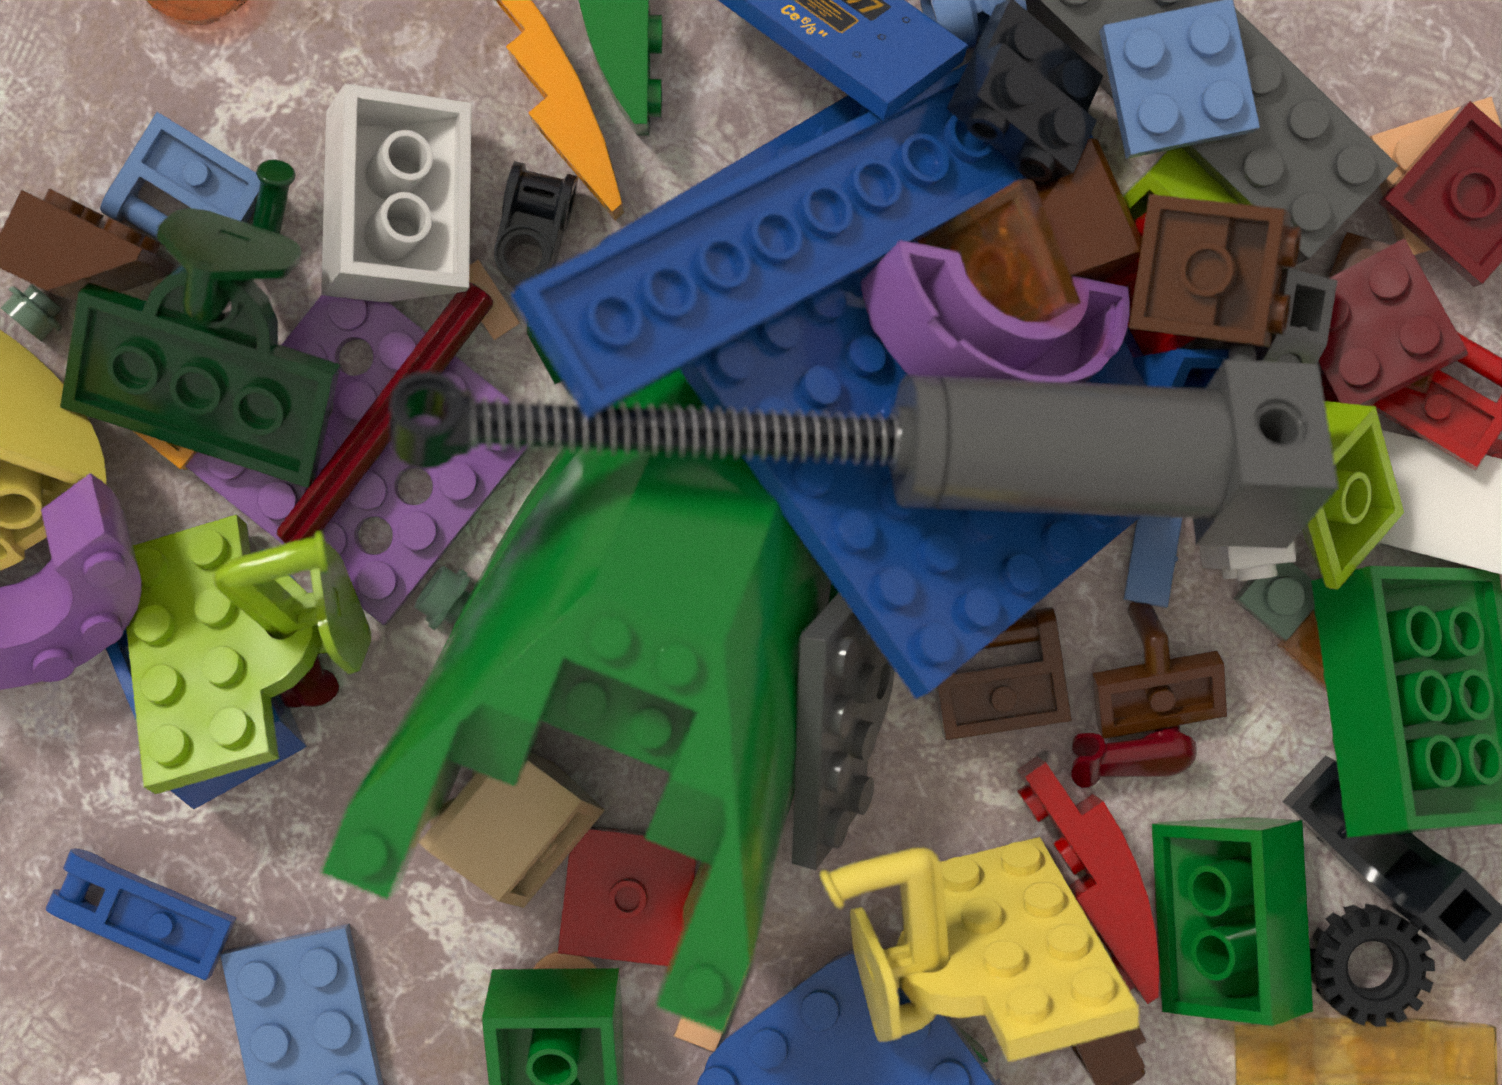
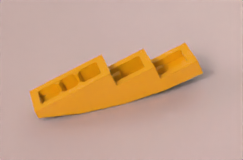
(565, 112)

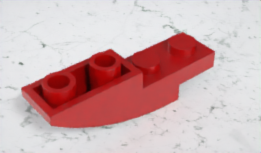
(1112, 887)

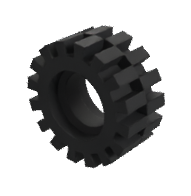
(1407, 972)

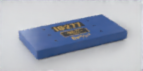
(867, 48)

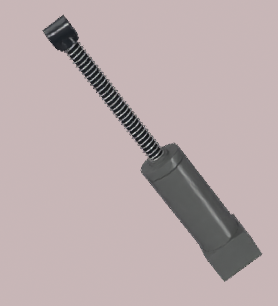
(1235, 457)

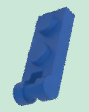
(141, 915)

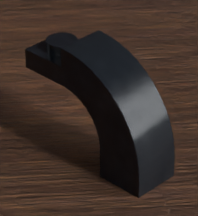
(1400, 868)

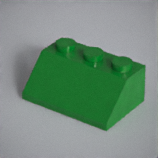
(1233, 919)

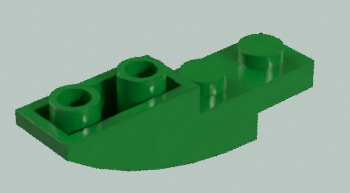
(622, 40)

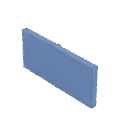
(1152, 560)

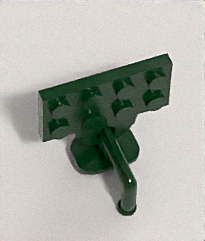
(205, 374)

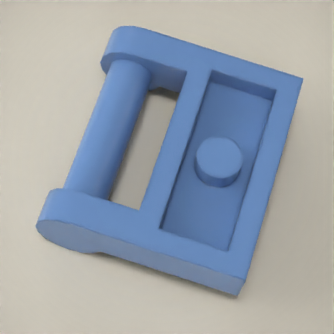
(185, 170)

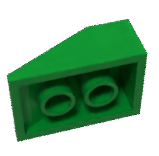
(554, 1027)

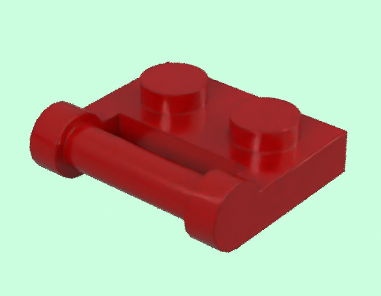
(1451, 412)

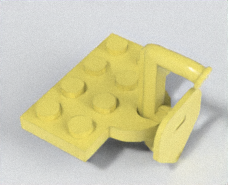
(988, 940)

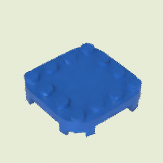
(827, 1038)

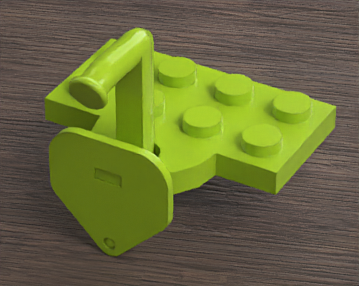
(225, 637)

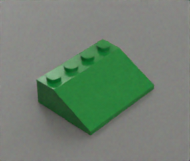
(1414, 696)

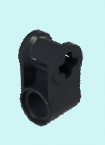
(534, 213)

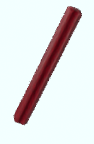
(373, 429)

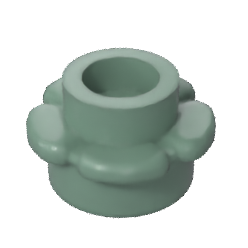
(33, 311)

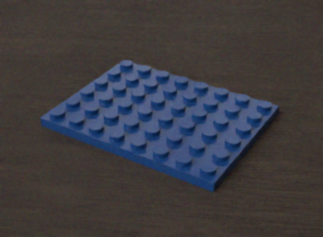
(917, 578)

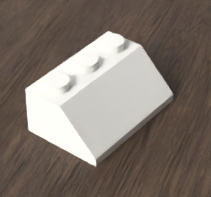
(396, 195)

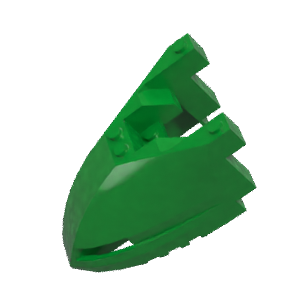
(651, 619)

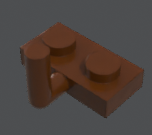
(1160, 690)

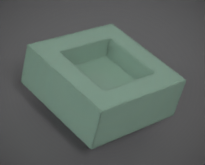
(1279, 601)

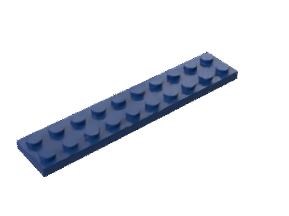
(757, 246)

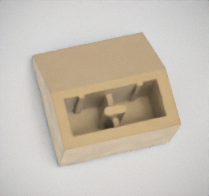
(511, 835)

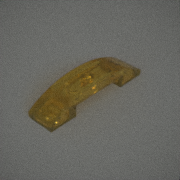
(1355, 1054)

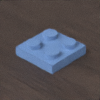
(1179, 78)

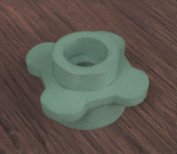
(443, 596)

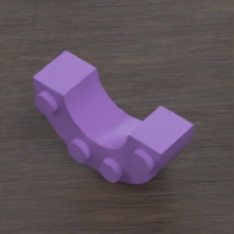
(944, 327)
(78, 597)

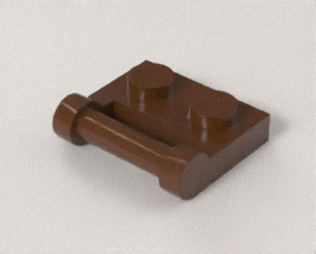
(1009, 694)

